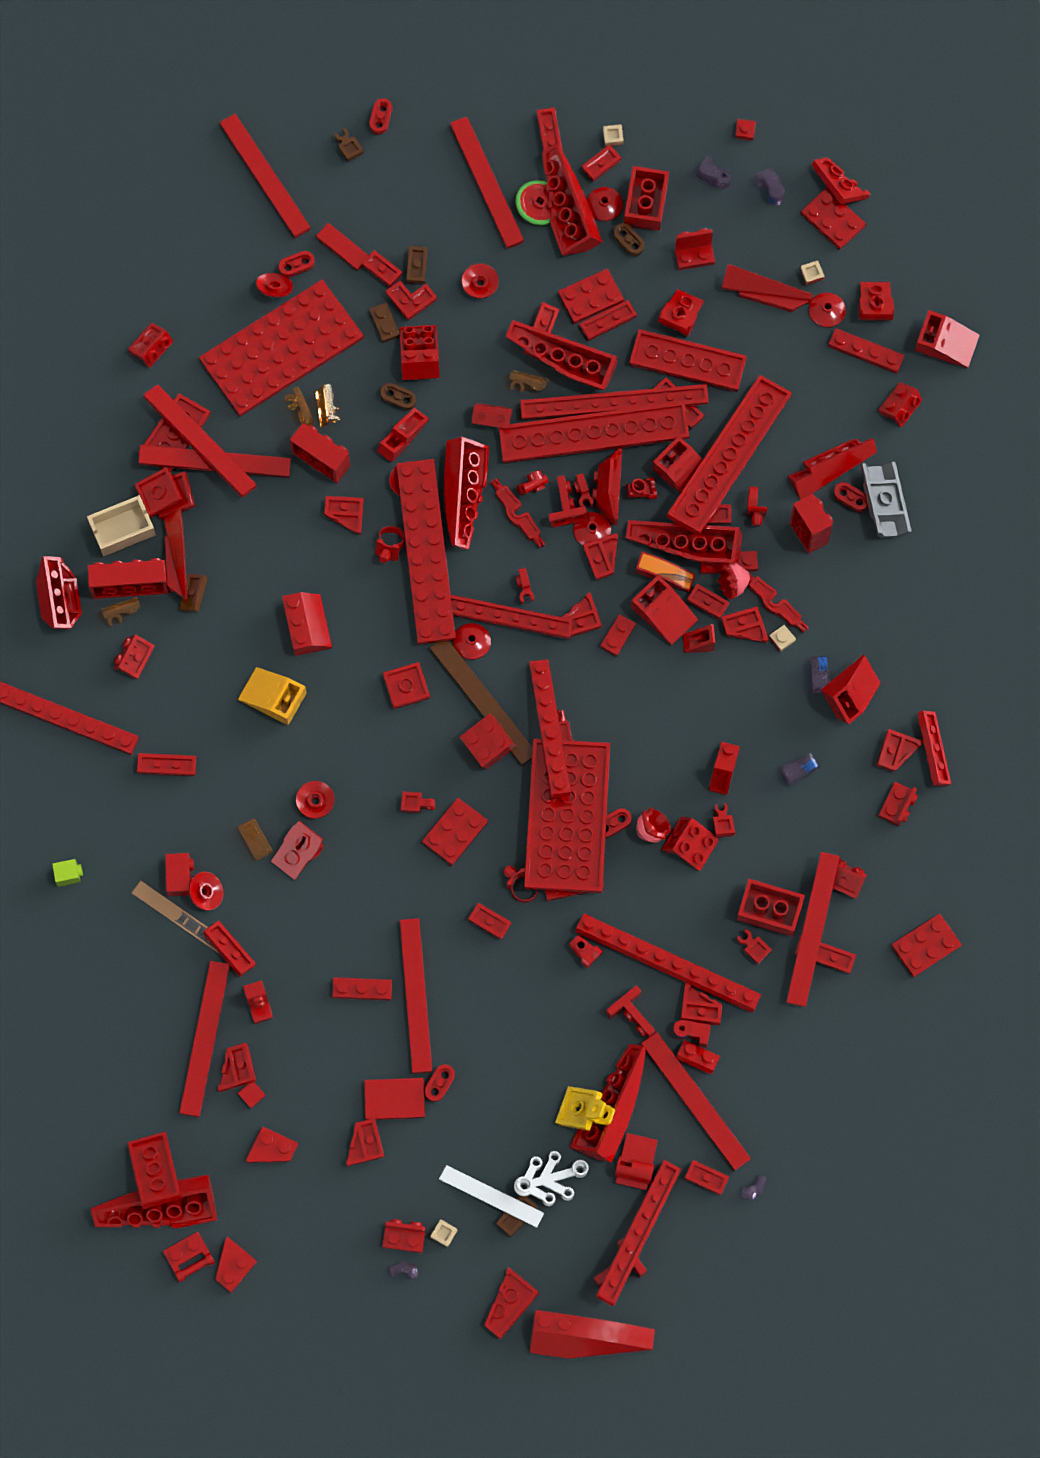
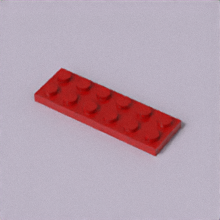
(688, 360)

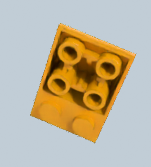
(273, 695)

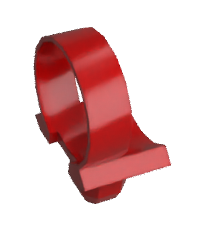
(756, 512)
(386, 551)
(511, 874)

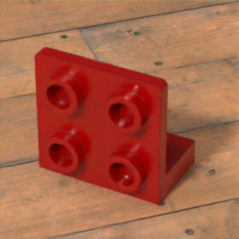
(694, 249)
(690, 842)

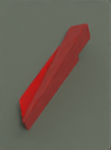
(764, 290)
(830, 465)
(176, 554)

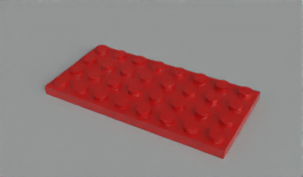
(281, 348)
(568, 831)

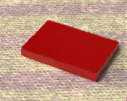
(394, 1099)

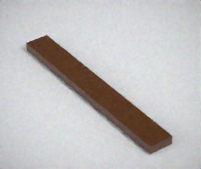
(481, 697)

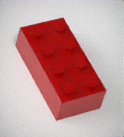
(128, 578)

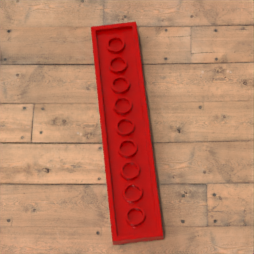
(594, 432)
(729, 455)
(426, 551)

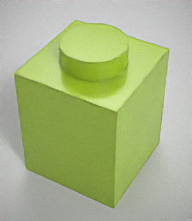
(67, 872)

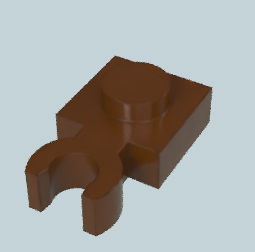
(349, 146)

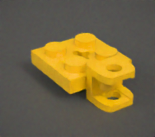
(591, 1109)

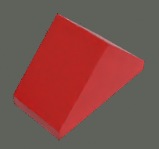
(700, 640)

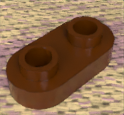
(630, 240)
(398, 397)

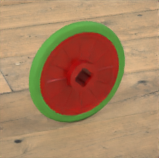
(527, 204)

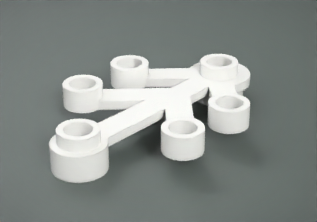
(548, 1179)

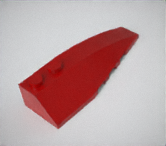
(570, 212)
(565, 356)
(463, 483)
(713, 545)
(621, 1095)
(193, 1208)
(585, 1337)

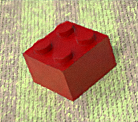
(488, 741)

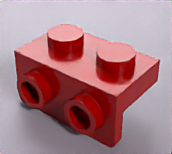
(901, 403)

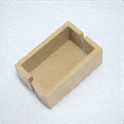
(121, 525)

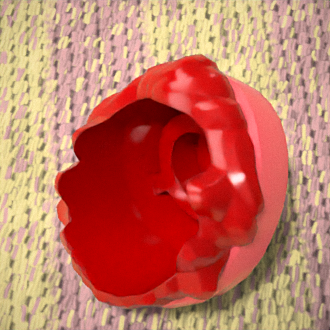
(733, 580)
(652, 826)

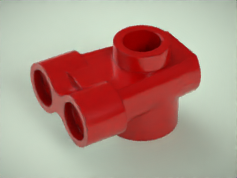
(535, 481)
(642, 488)
(588, 953)

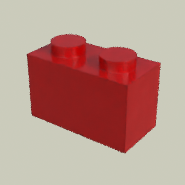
(178, 874)

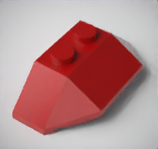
(608, 486)
(57, 593)

